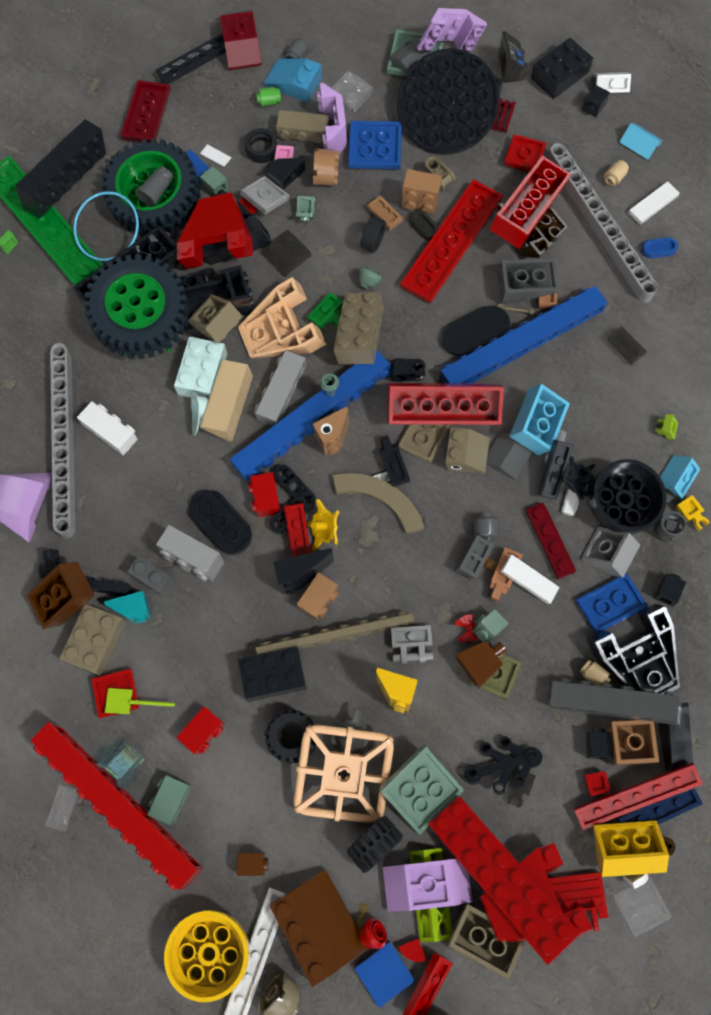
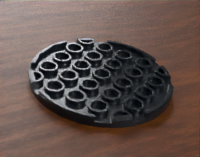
(448, 101)

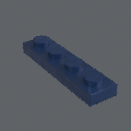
(664, 809)

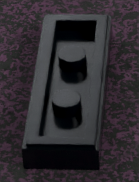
(555, 469)

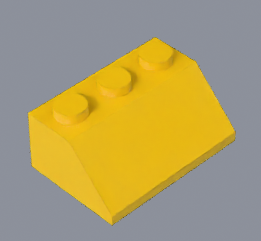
(396, 689)
(630, 848)

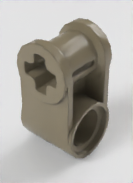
(440, 169)

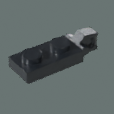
(393, 463)

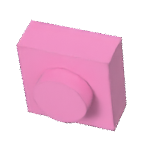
(284, 152)

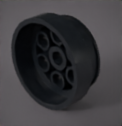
(648, 490)

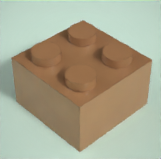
(421, 191)
(633, 742)

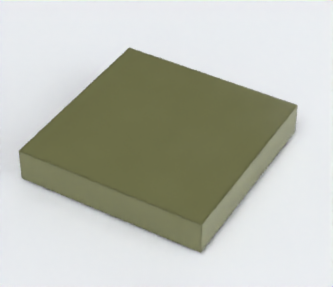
(503, 679)

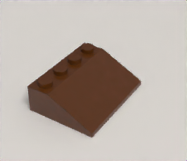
(318, 927)

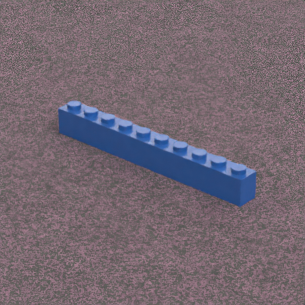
(525, 338)
(300, 422)

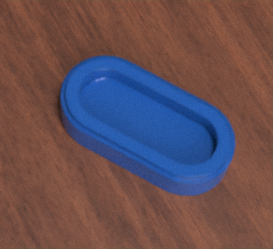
(659, 247)

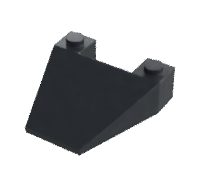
(645, 659)

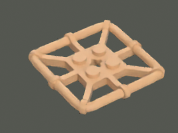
(334, 763)

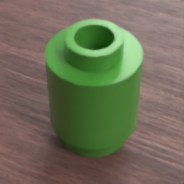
(268, 96)

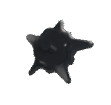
(579, 479)

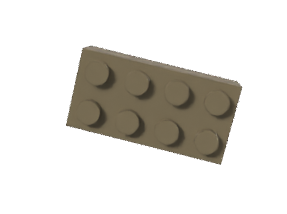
(359, 328)

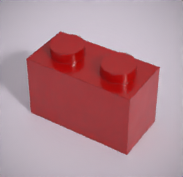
(265, 494)
(201, 731)

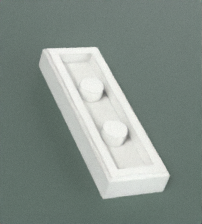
(653, 203)
(529, 579)

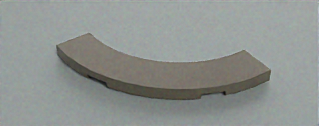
(383, 492)

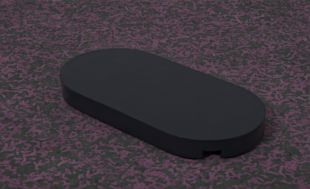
(475, 330)
(220, 522)

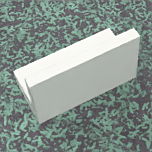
(613, 82)

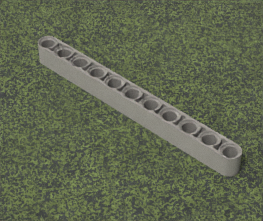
(594, 212)
(62, 447)

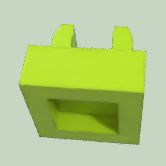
(669, 427)

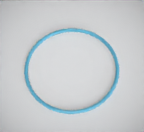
(75, 222)

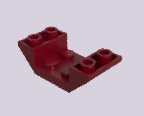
(240, 40)

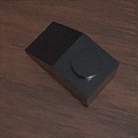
(285, 171)

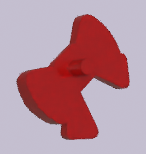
(467, 622)

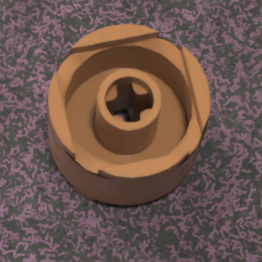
(325, 167)

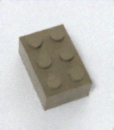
(93, 640)
(477, 942)

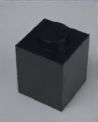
(595, 101)
(670, 589)
(599, 744)

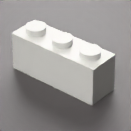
(108, 427)

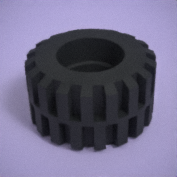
(273, 733)
(374, 844)

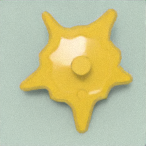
(323, 526)

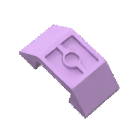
(455, 26)
(331, 104)
(426, 885)

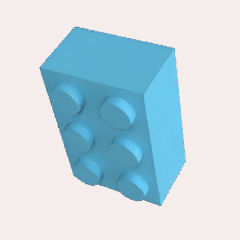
(539, 419)

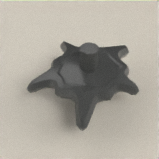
(358, 746)

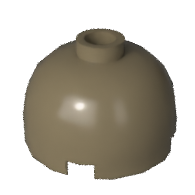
(282, 997)

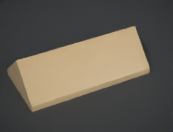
(227, 399)

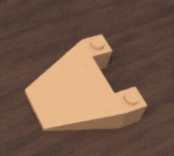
(275, 328)

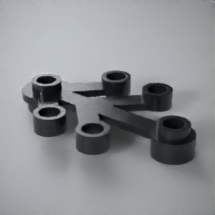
(505, 764)

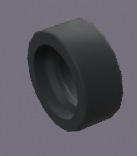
(256, 135)
(373, 234)

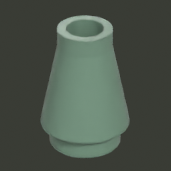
(329, 384)

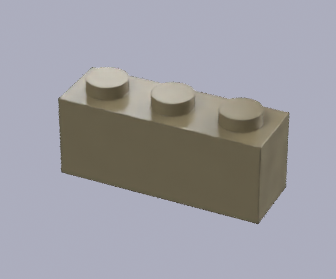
(301, 126)

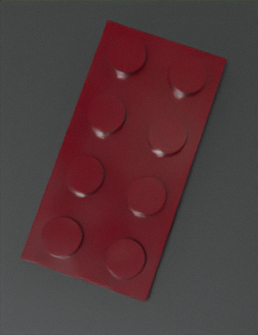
(145, 111)

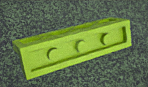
(430, 919)

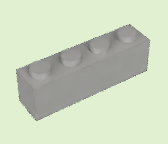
(281, 388)

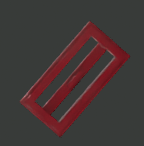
(506, 104)

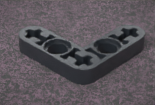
(298, 496)

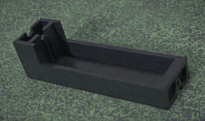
(231, 287)

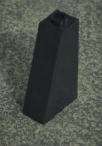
(219, 251)
(677, 741)

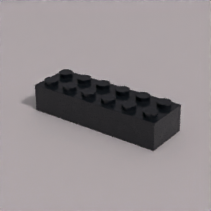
(61, 169)
(153, 244)

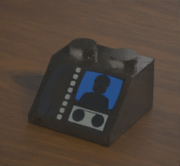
(512, 59)

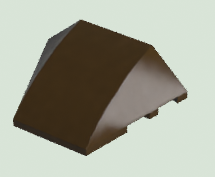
(543, 235)

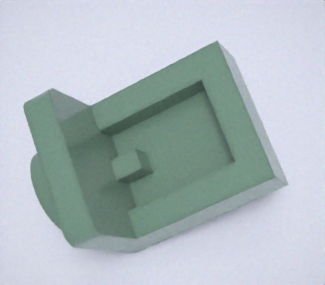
(305, 208)

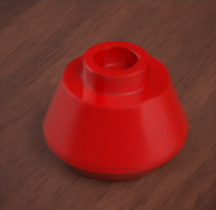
(373, 934)

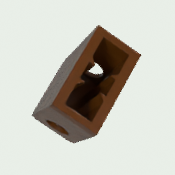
(481, 661)

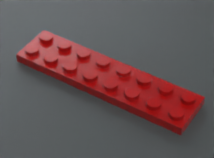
(451, 241)
(504, 881)

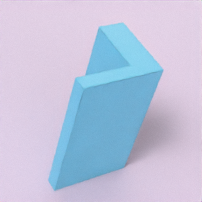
(640, 140)
(679, 475)

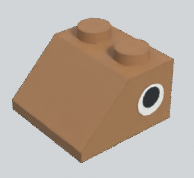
(331, 431)

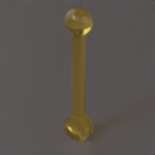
(364, 908)

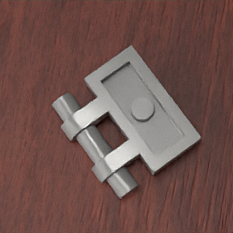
(409, 638)

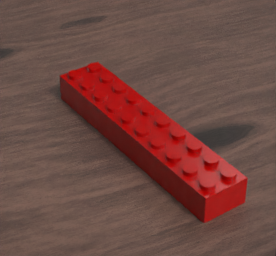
(117, 806)

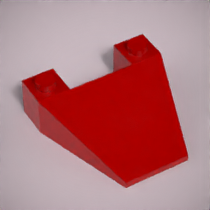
(211, 222)
(537, 865)

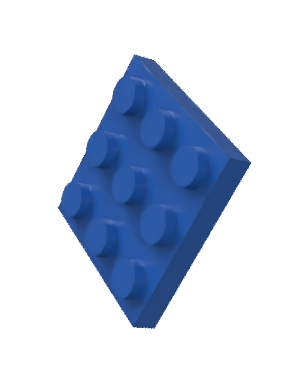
(375, 145)

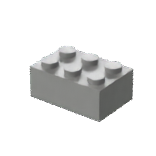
(190, 554)

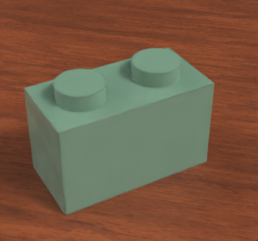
(168, 800)

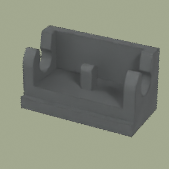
(474, 557)

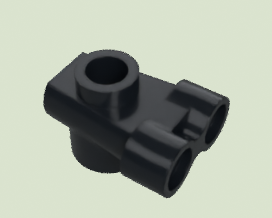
(51, 560)

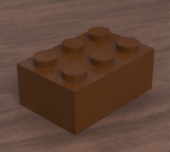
(60, 595)

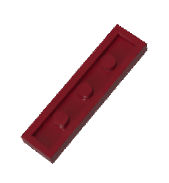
(550, 541)

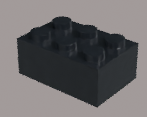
(561, 68)
(272, 674)

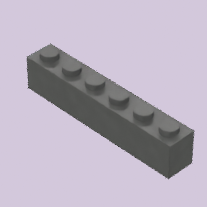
(616, 702)

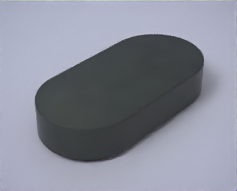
(423, 224)

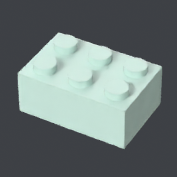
(199, 367)

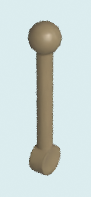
(530, 311)

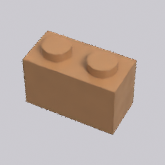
(318, 596)

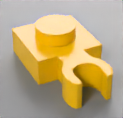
(692, 511)

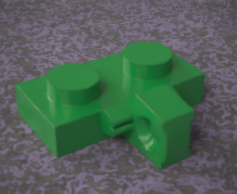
(326, 312)

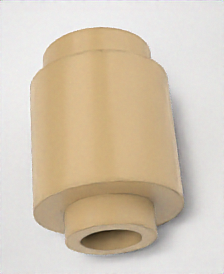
(616, 173)
(595, 674)

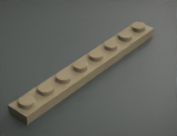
(343, 633)

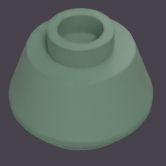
(369, 277)

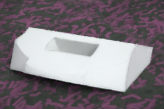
(570, 503)

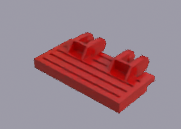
(582, 891)

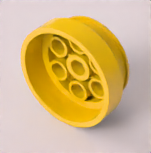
(179, 967)

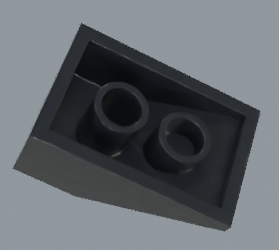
(299, 570)

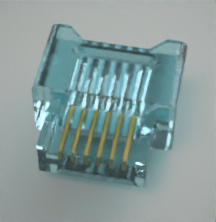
(122, 763)

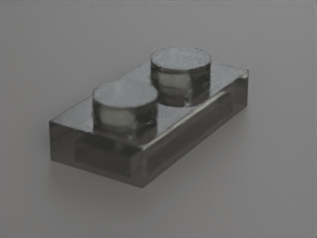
(626, 345)

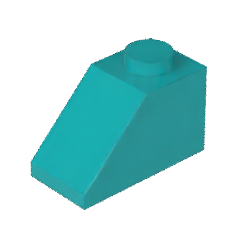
(132, 607)

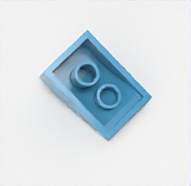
(295, 77)

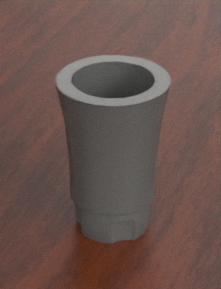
(154, 186)

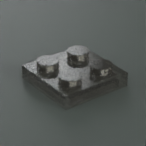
(286, 253)

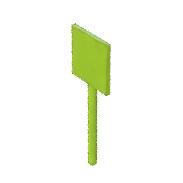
(120, 701)

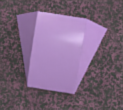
(21, 500)

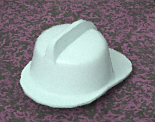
(198, 406)

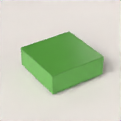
(8, 242)

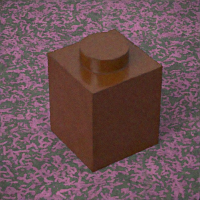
(252, 864)

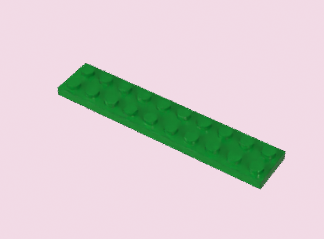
(50, 230)

